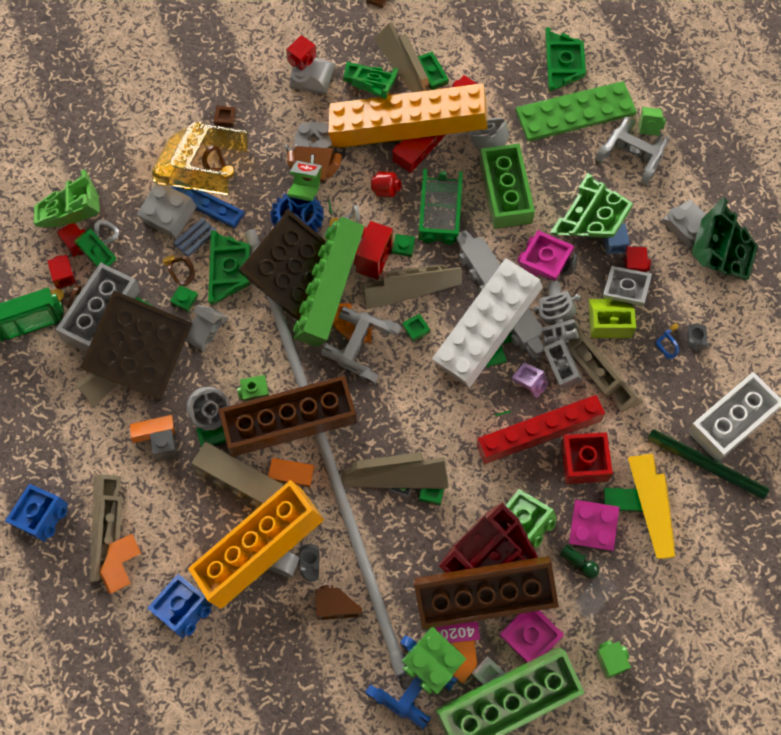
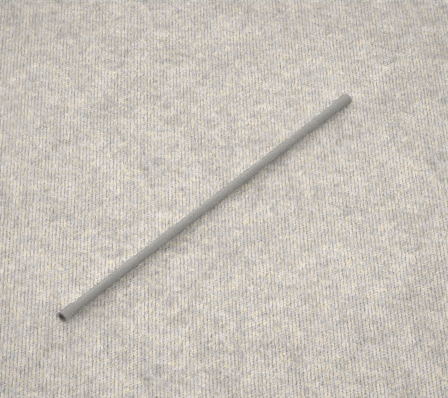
(340, 494)

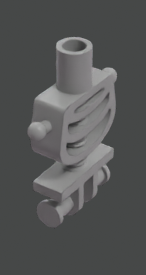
(557, 310)

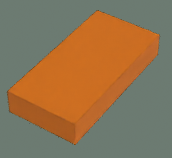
(141, 430)
(286, 470)

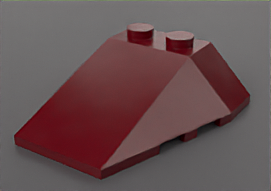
(490, 541)

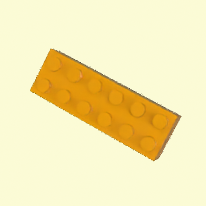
(255, 544)

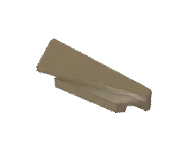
(409, 283)
(603, 372)
(397, 472)
(105, 520)

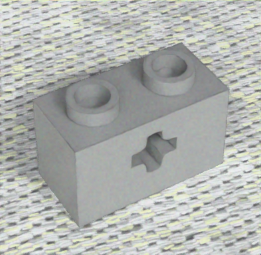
(562, 364)

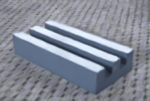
(207, 226)

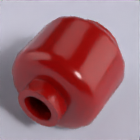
(385, 184)

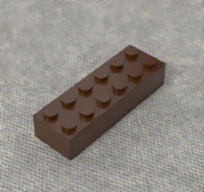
(287, 416)
(486, 592)

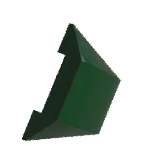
(724, 243)

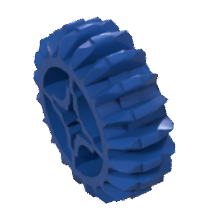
(300, 208)

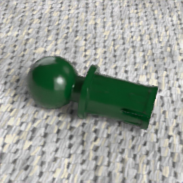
(589, 568)

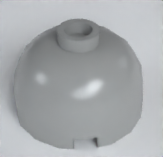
(494, 136)
(204, 405)

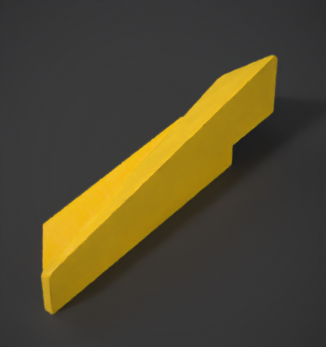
(655, 503)

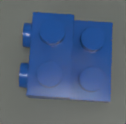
(37, 512)
(180, 606)

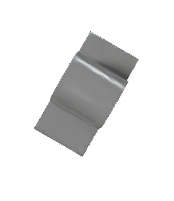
(205, 326)

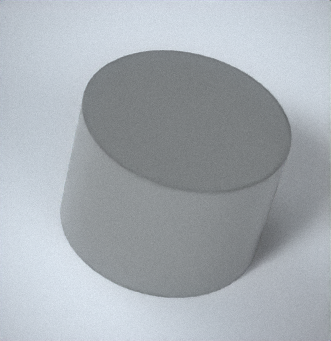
(285, 565)

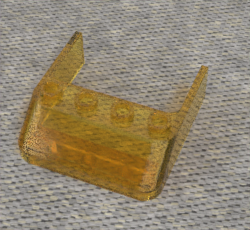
(176, 159)

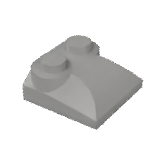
(313, 78)
(684, 222)
(627, 286)

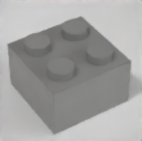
(167, 210)

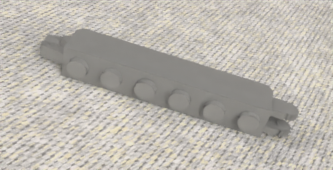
(482, 266)

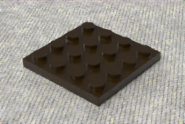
(285, 263)
(136, 345)

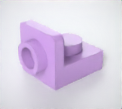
(531, 378)

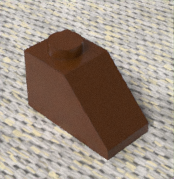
(335, 604)

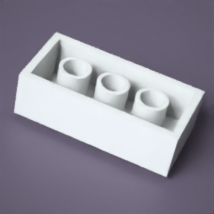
(735, 417)

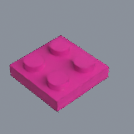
(594, 525)
(531, 635)

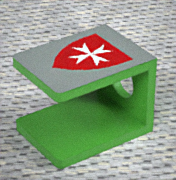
(305, 189)

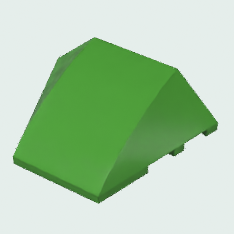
(68, 206)
(594, 212)

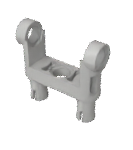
(626, 142)
(362, 323)

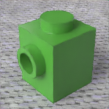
(651, 121)
(253, 388)
(613, 658)

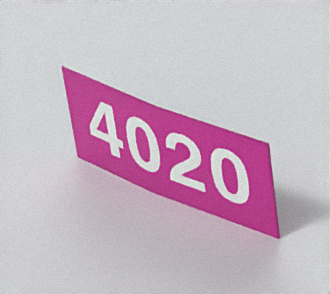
(460, 632)

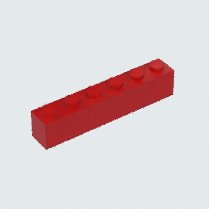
(413, 151)
(540, 429)

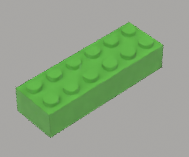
(328, 282)
(513, 697)

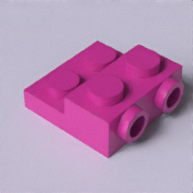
(545, 255)

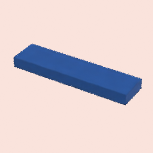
(214, 206)

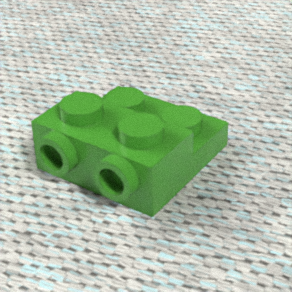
(533, 515)
(432, 661)

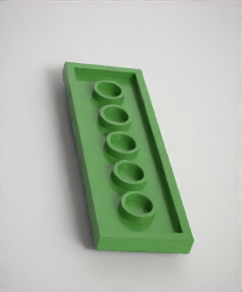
(575, 111)

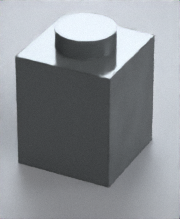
(164, 445)

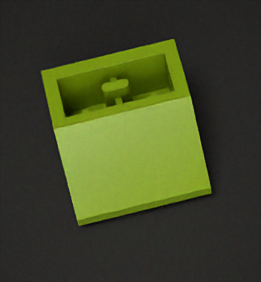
(611, 319)

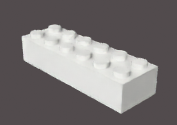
(487, 322)

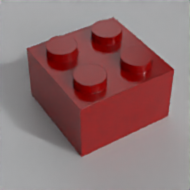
(373, 250)
(586, 458)

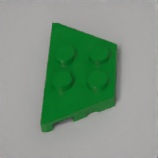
(564, 59)
(374, 80)
(225, 261)

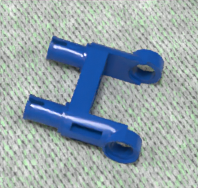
(405, 706)

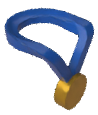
(673, 328)

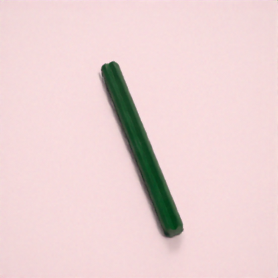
(708, 464)

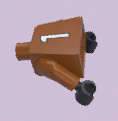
(316, 155)

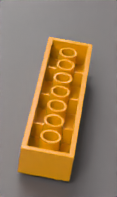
(408, 116)

